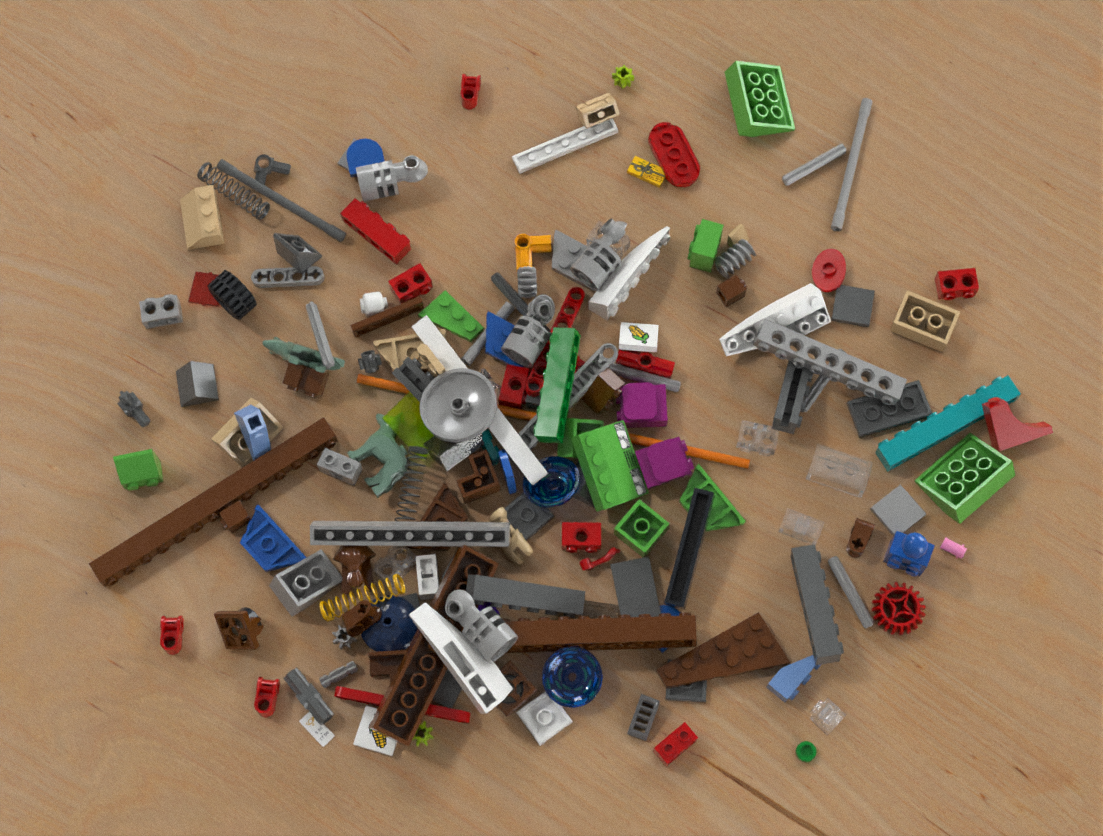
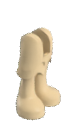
(516, 538)

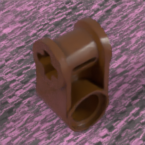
(860, 535)
(359, 619)

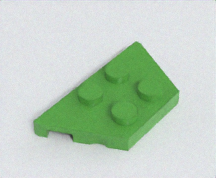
(723, 512)

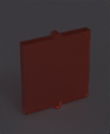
(199, 292)

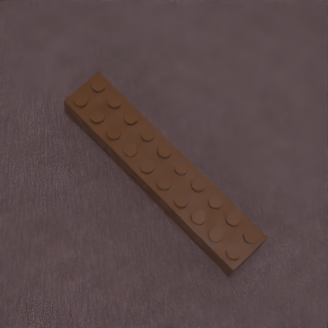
(604, 633)
(421, 666)

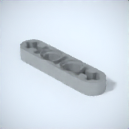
(287, 281)

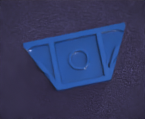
(496, 334)
(269, 543)

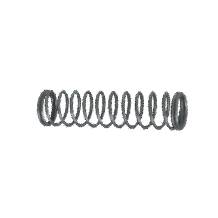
(267, 207)
(420, 450)

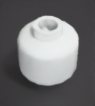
(373, 303)

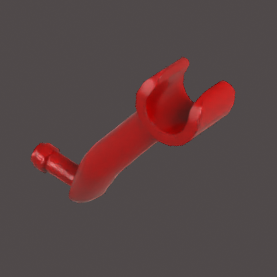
(586, 563)

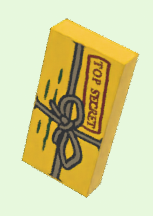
(646, 171)

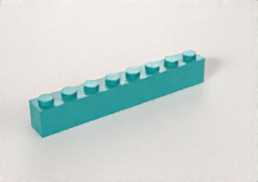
(943, 425)

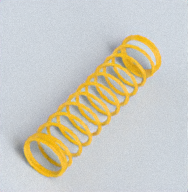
(328, 618)

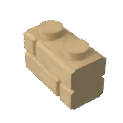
(597, 110)

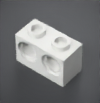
(427, 576)

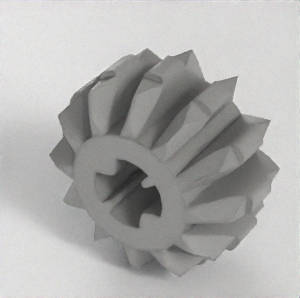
(527, 282)

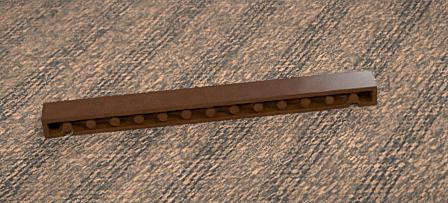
(208, 505)

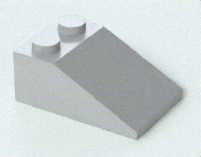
(305, 582)

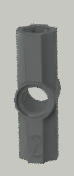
(308, 696)

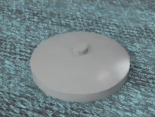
(458, 405)

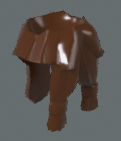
(355, 566)

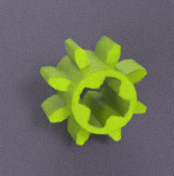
(623, 77)
(427, 735)

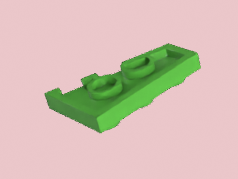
(450, 315)

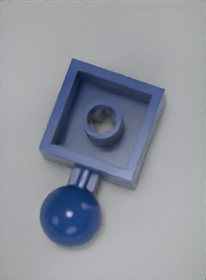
(909, 553)

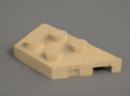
(399, 348)

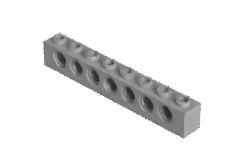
(893, 383)

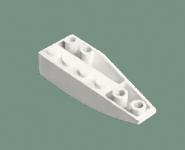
(627, 275)
(798, 311)
(475, 675)

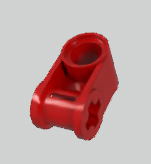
(470, 88)
(171, 630)
(266, 692)

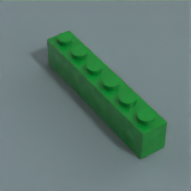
(557, 385)

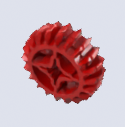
(905, 612)

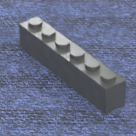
(527, 595)
(815, 604)

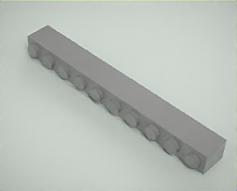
(410, 533)

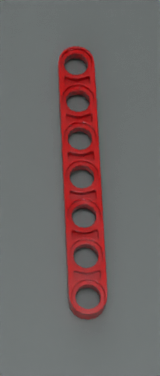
(562, 317)
(375, 699)

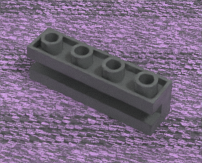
(413, 377)
(791, 398)

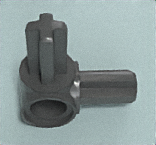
(275, 166)
(133, 408)

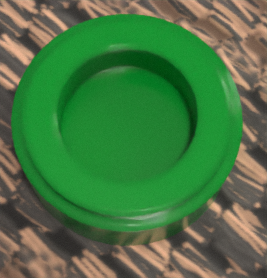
(806, 751)

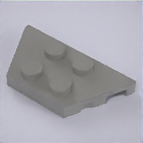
(565, 253)

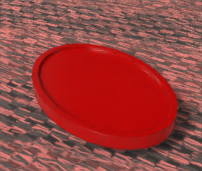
(829, 270)

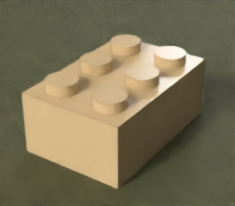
(925, 321)

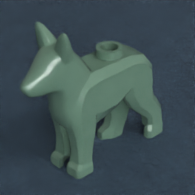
(300, 354)
(386, 450)

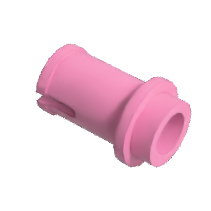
(953, 548)

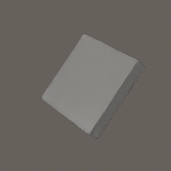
(898, 511)

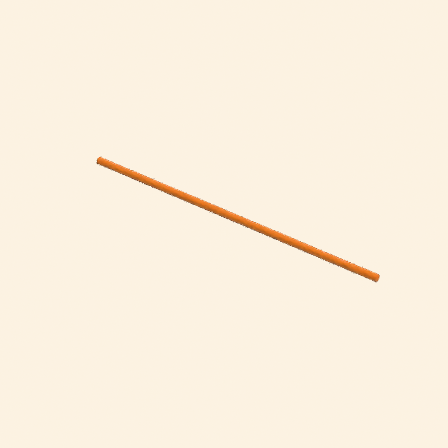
(528, 415)

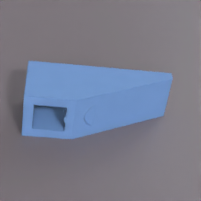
(253, 430)
(789, 678)

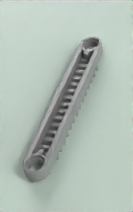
(582, 381)

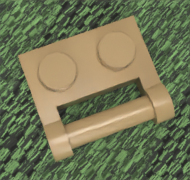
(427, 356)

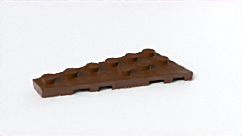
(733, 652)

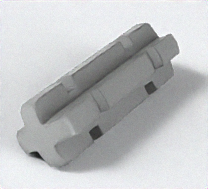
(338, 674)

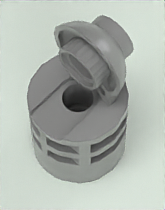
(381, 178)
(599, 259)
(528, 334)
(482, 628)

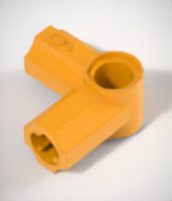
(535, 244)

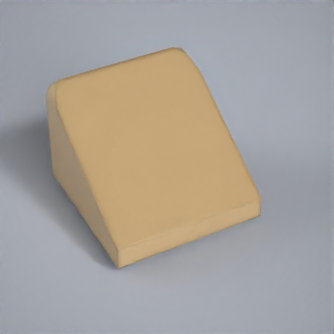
(736, 235)

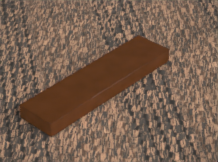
(387, 316)

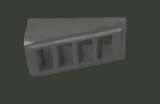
(646, 699)

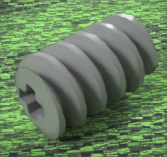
(733, 257)

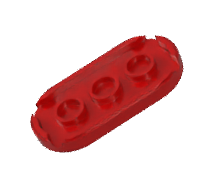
(674, 154)

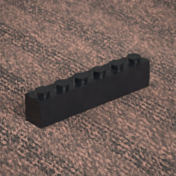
(689, 548)

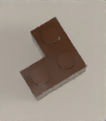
(482, 481)

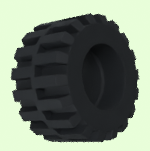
(232, 295)

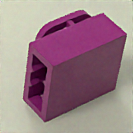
(643, 405)
(664, 462)

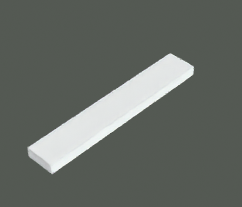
(563, 145)

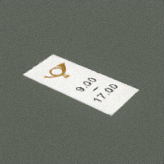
(319, 732)

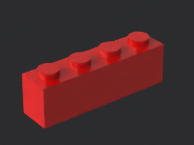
(376, 231)

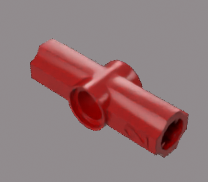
(657, 365)

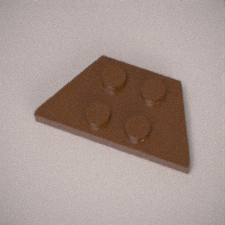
(442, 509)

